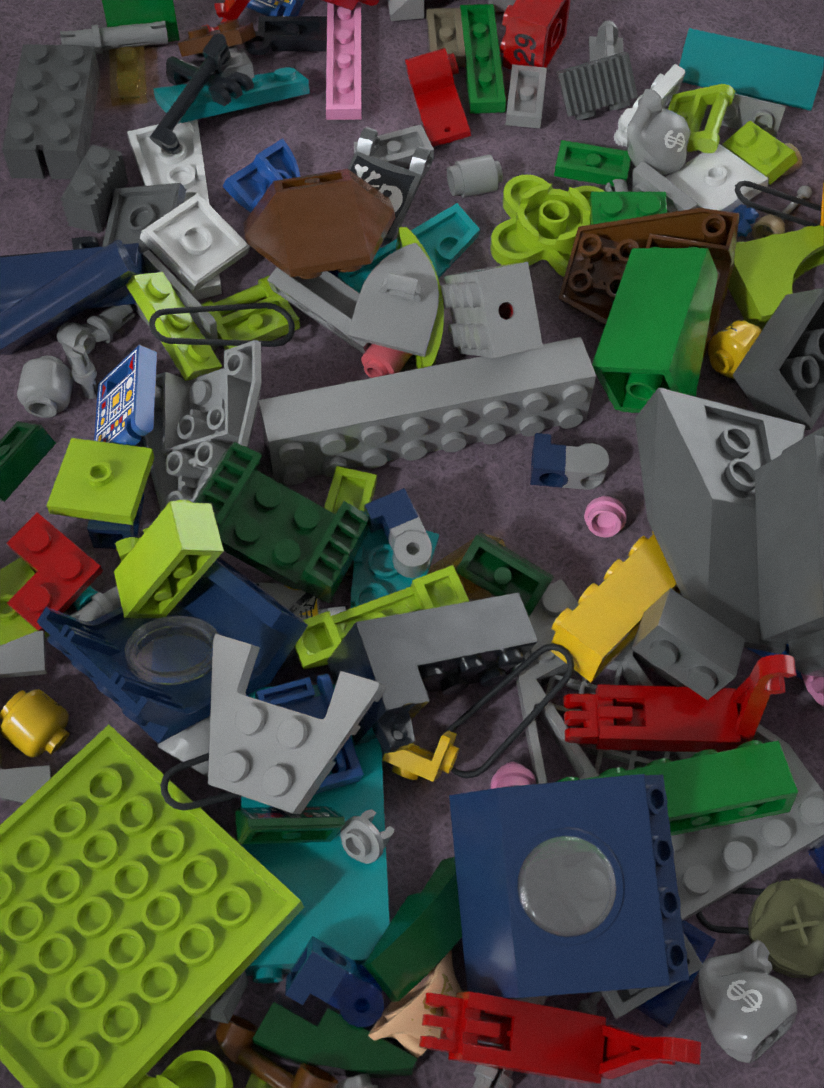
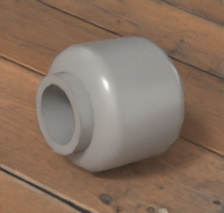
(45, 386)

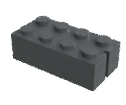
(51, 110)

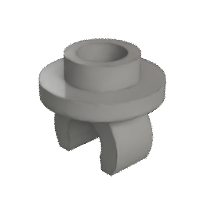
(363, 839)

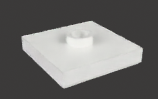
(713, 177)
(194, 242)

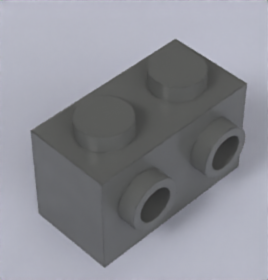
(689, 644)

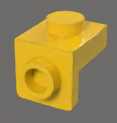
(420, 762)

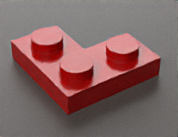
(60, 566)

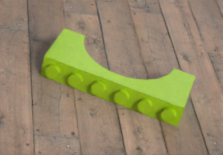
(769, 267)

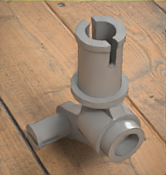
(80, 340)

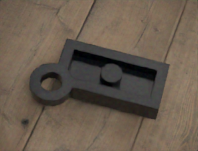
(289, 34)

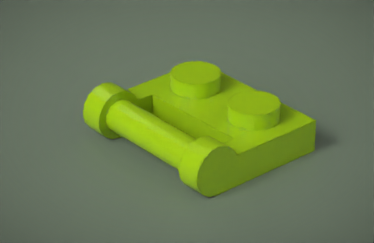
(693, 106)
(253, 323)

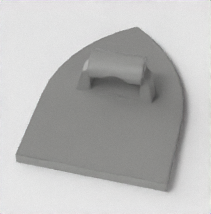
(398, 303)

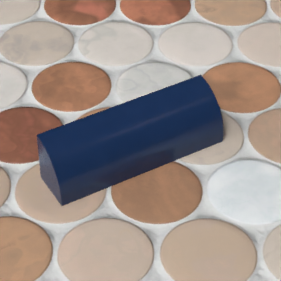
(27, 273)
(65, 297)

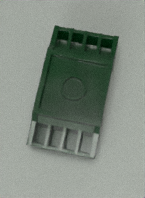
(280, 528)

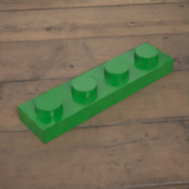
(482, 59)

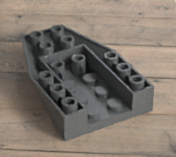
(702, 499)

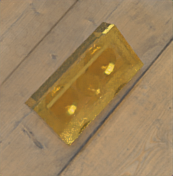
(128, 76)

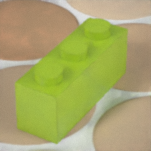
(168, 559)

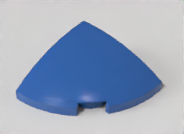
(253, 181)

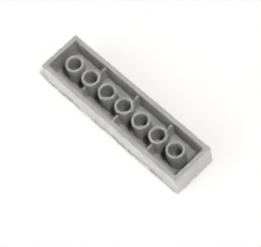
(426, 411)

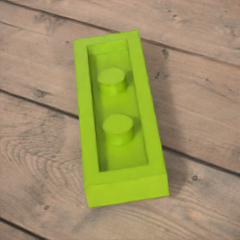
(155, 293)

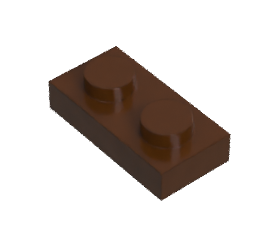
(232, 30)

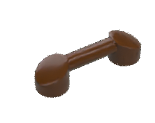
(237, 1044)

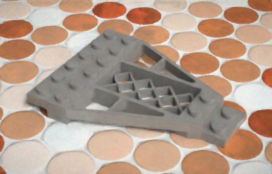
(708, 860)

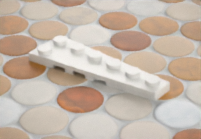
(186, 167)

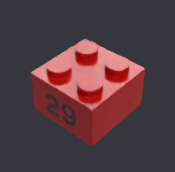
(533, 31)

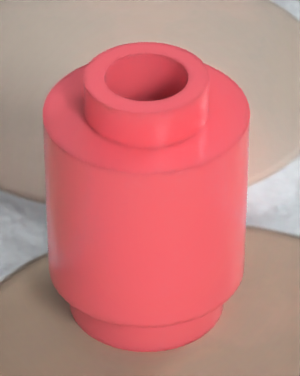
(383, 360)

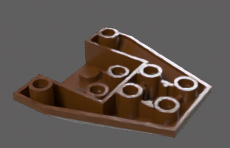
(319, 223)
(604, 249)

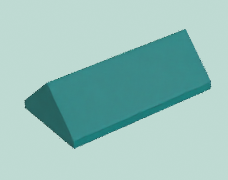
(752, 68)

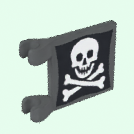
(391, 180)

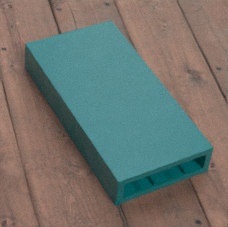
(340, 895)

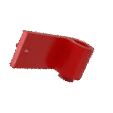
(437, 96)

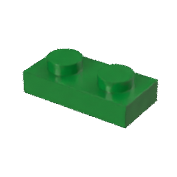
(591, 163)
(625, 205)

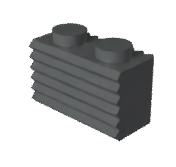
(597, 85)
(93, 187)

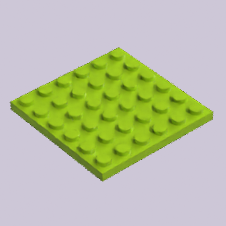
(119, 920)

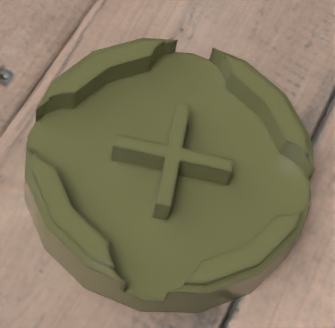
(791, 926)

